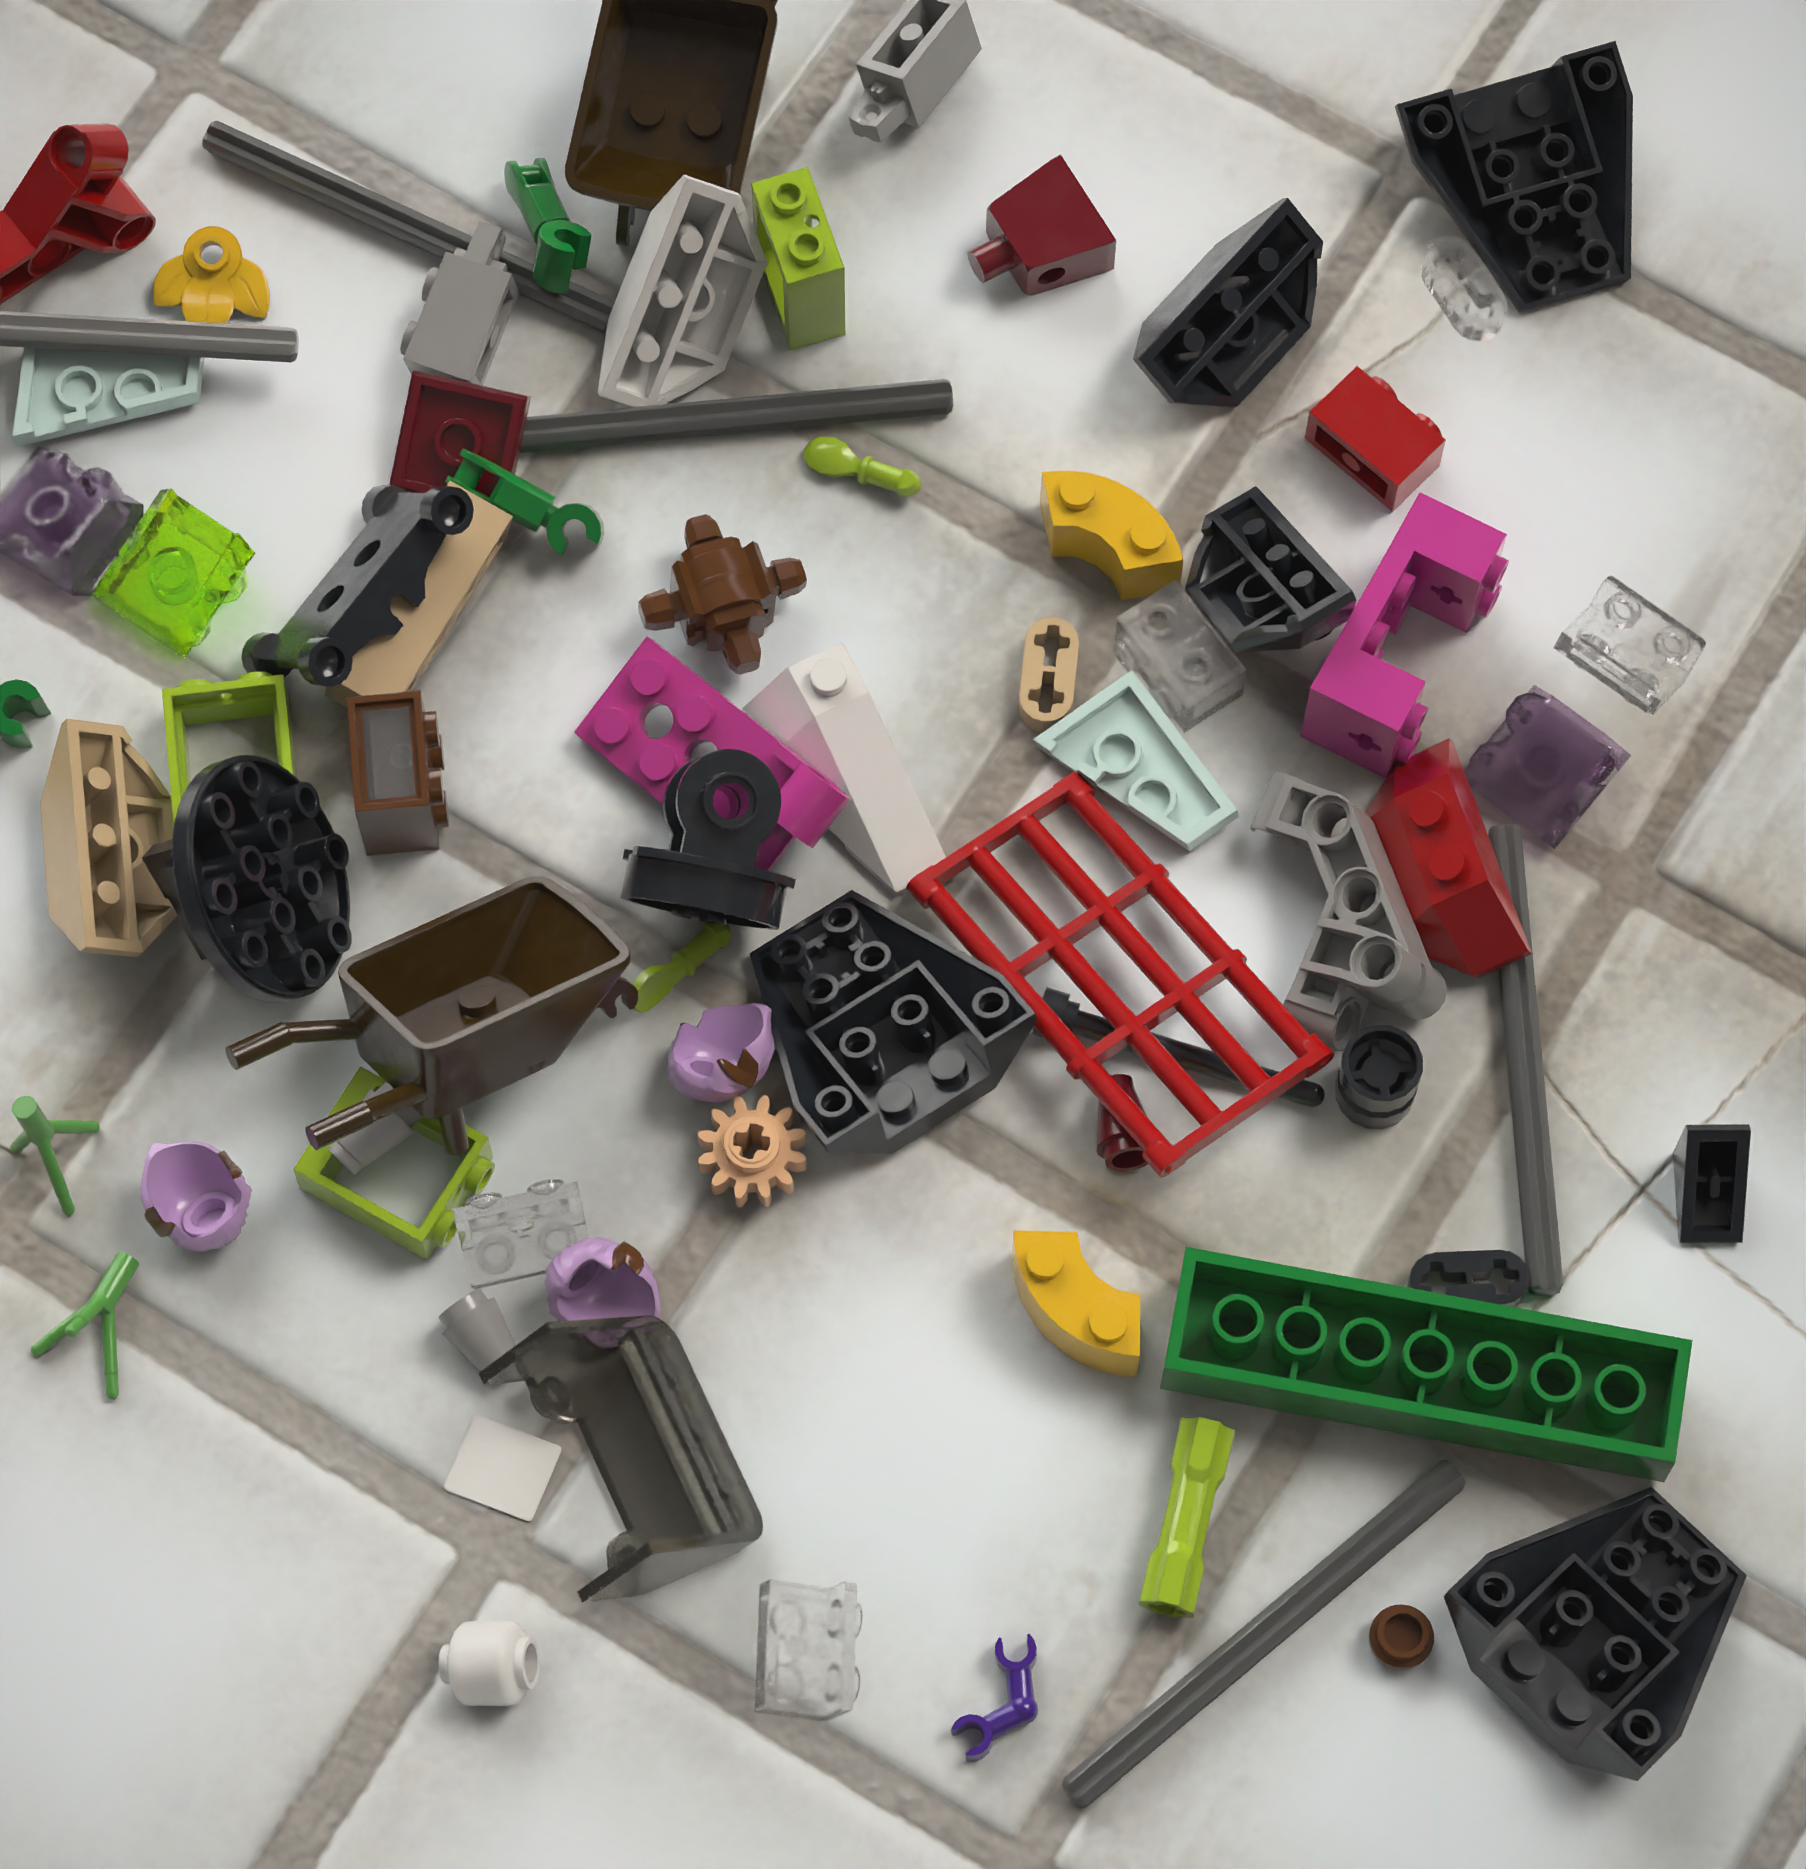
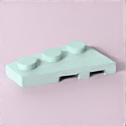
(90, 389)
(1141, 761)

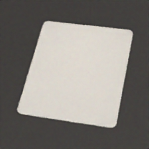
(502, 1468)

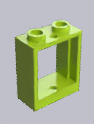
(803, 260)
(204, 702)
(319, 1168)

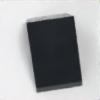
(1711, 1182)

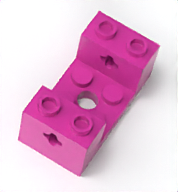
(1435, 564)

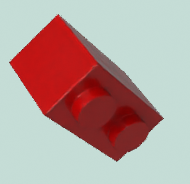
(1375, 437)

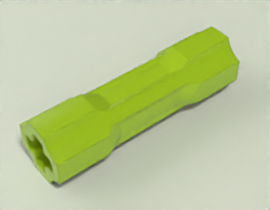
(1177, 1561)

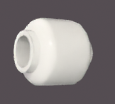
(490, 1663)

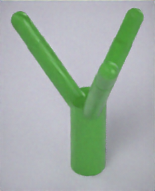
(41, 1132)
(102, 1303)

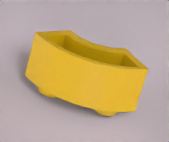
(1110, 528)
(1075, 1306)

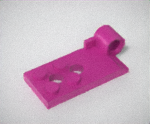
(703, 715)

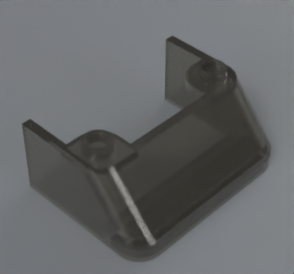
(650, 1441)

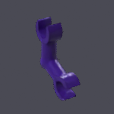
(1019, 1711)

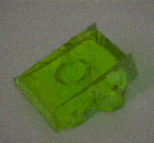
(175, 573)

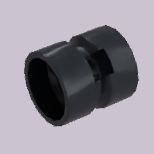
(1378, 1076)

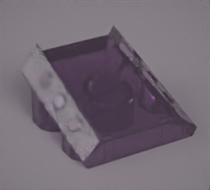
(65, 520)
(1544, 765)

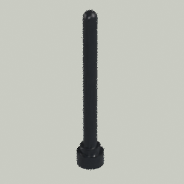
(1187, 1055)

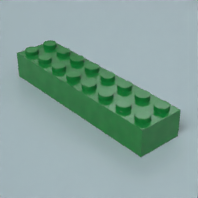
(1427, 1364)

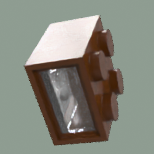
(397, 772)

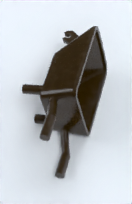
(669, 97)
(465, 1005)

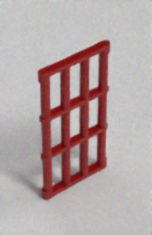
(1129, 1028)

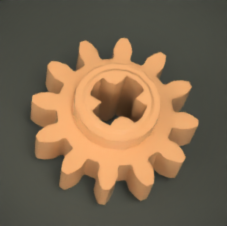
(767, 1167)

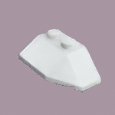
(681, 296)

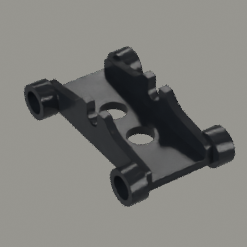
(357, 591)

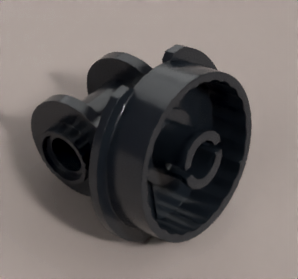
(709, 857)

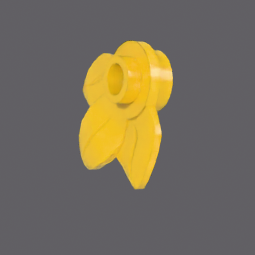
(215, 289)

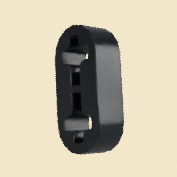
(1471, 1267)

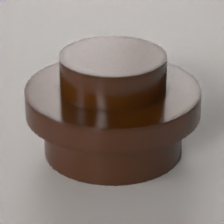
(1401, 1637)

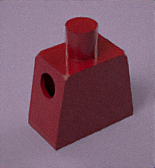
(1044, 233)

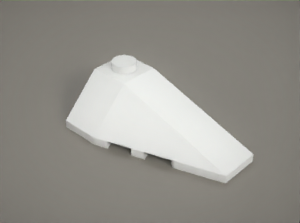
(835, 726)

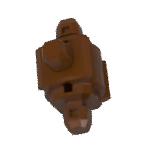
(722, 594)

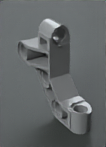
(1352, 953)

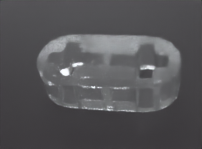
(1473, 281)

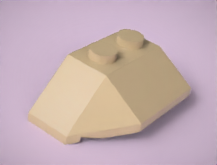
(97, 823)

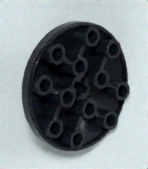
(257, 878)

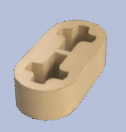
(1035, 673)

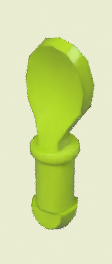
(835, 459)
(659, 980)

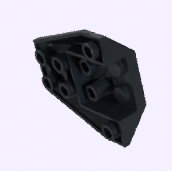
(1536, 173)
(883, 1025)
(1600, 1629)

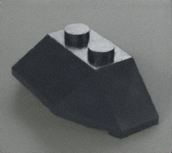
(1234, 312)
(1264, 579)

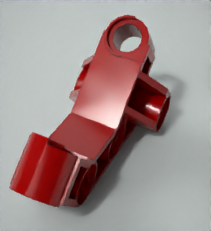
(70, 204)

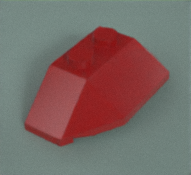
(1447, 864)

